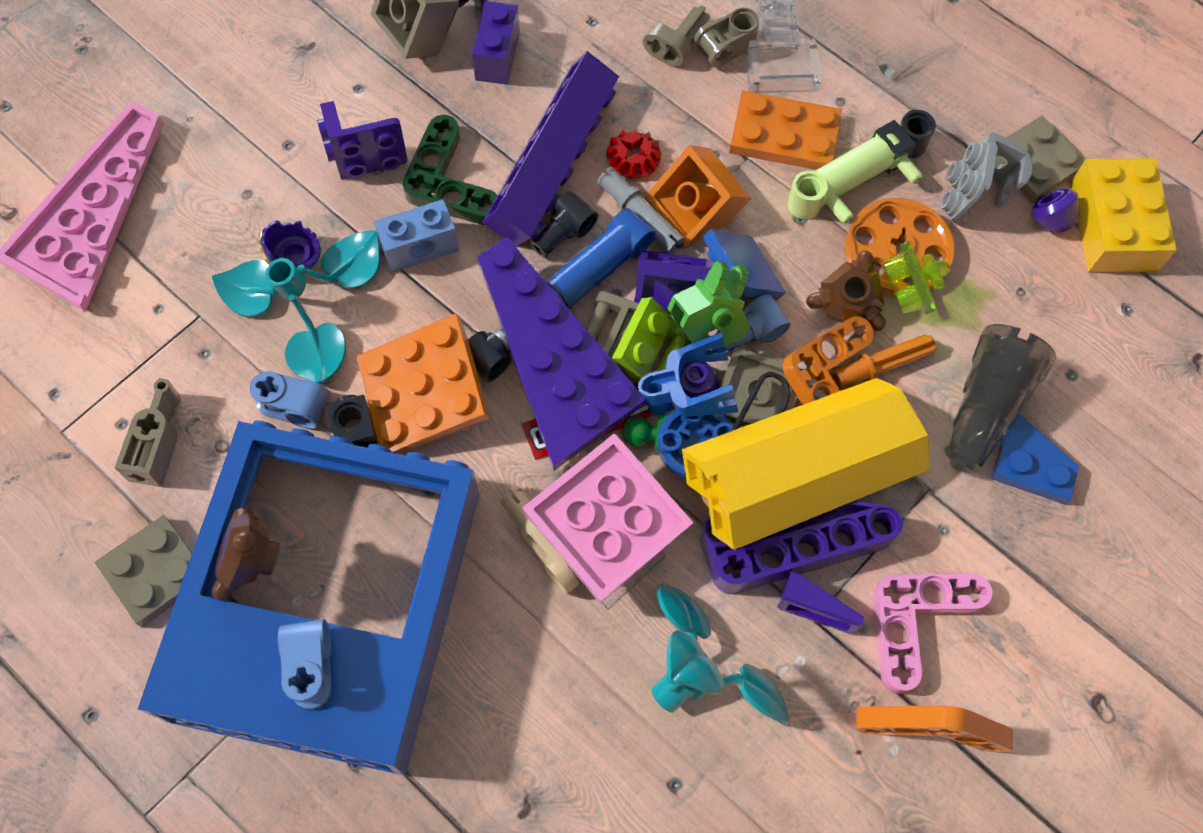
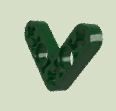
(434, 177)

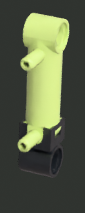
(886, 151)

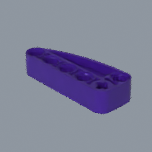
(819, 532)

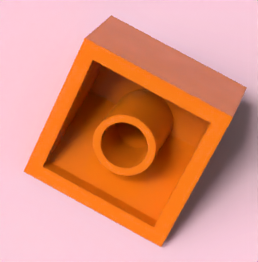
(697, 194)

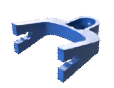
(665, 386)

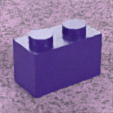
(496, 42)

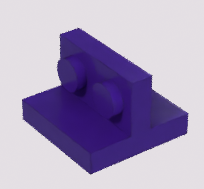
(667, 274)

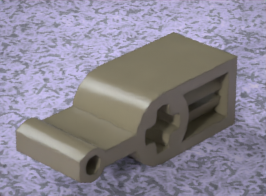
(150, 439)

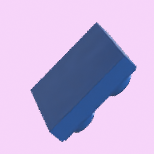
(744, 251)

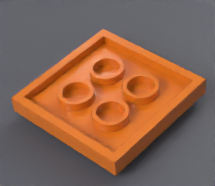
(423, 386)

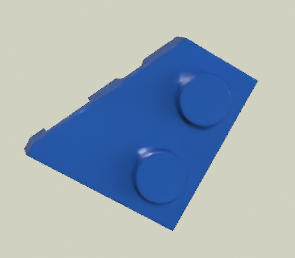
(1034, 463)

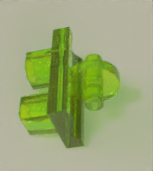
(906, 265)

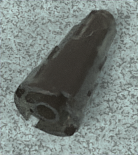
(996, 390)

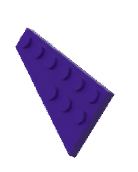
(562, 368)

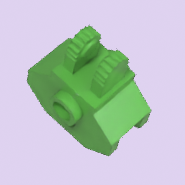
(713, 305)

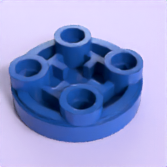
(682, 432)

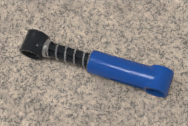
(623, 239)

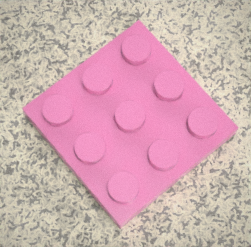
(607, 517)

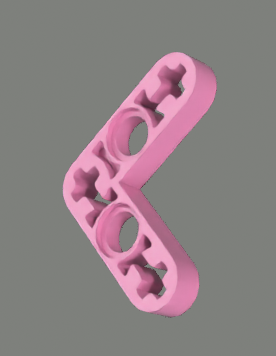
(905, 612)

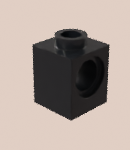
(349, 408)

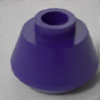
(1057, 210)
(699, 379)

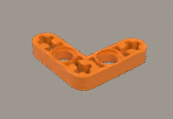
(819, 364)
(936, 720)

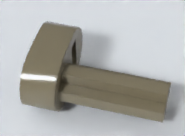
(672, 45)

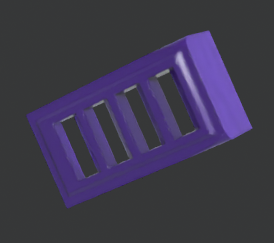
(815, 604)

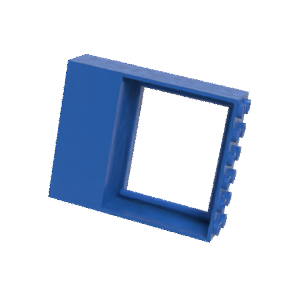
(223, 657)

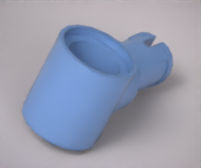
(765, 319)

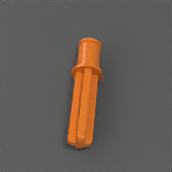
(870, 366)

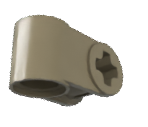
(728, 36)

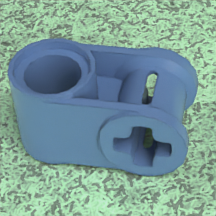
(294, 401)
(305, 655)

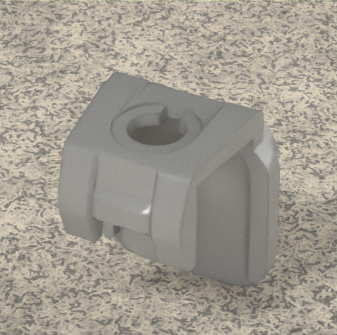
(978, 169)

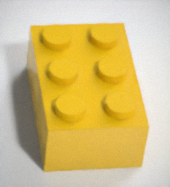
(1123, 215)

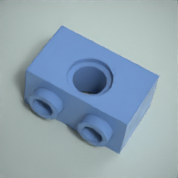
(417, 235)

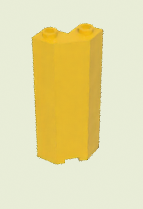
(807, 461)

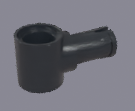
(569, 218)

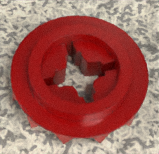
(637, 165)

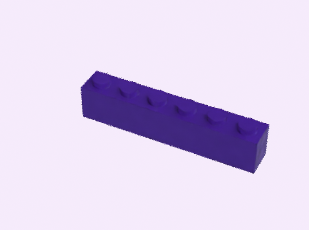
(551, 150)

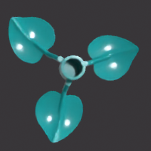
(320, 350)
(694, 674)

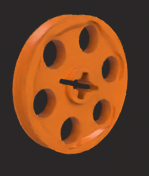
(887, 235)

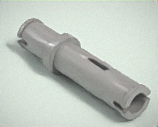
(631, 198)

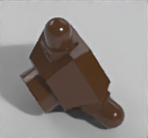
(852, 292)
(243, 554)

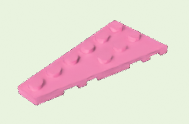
(78, 221)

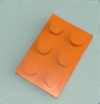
(785, 130)

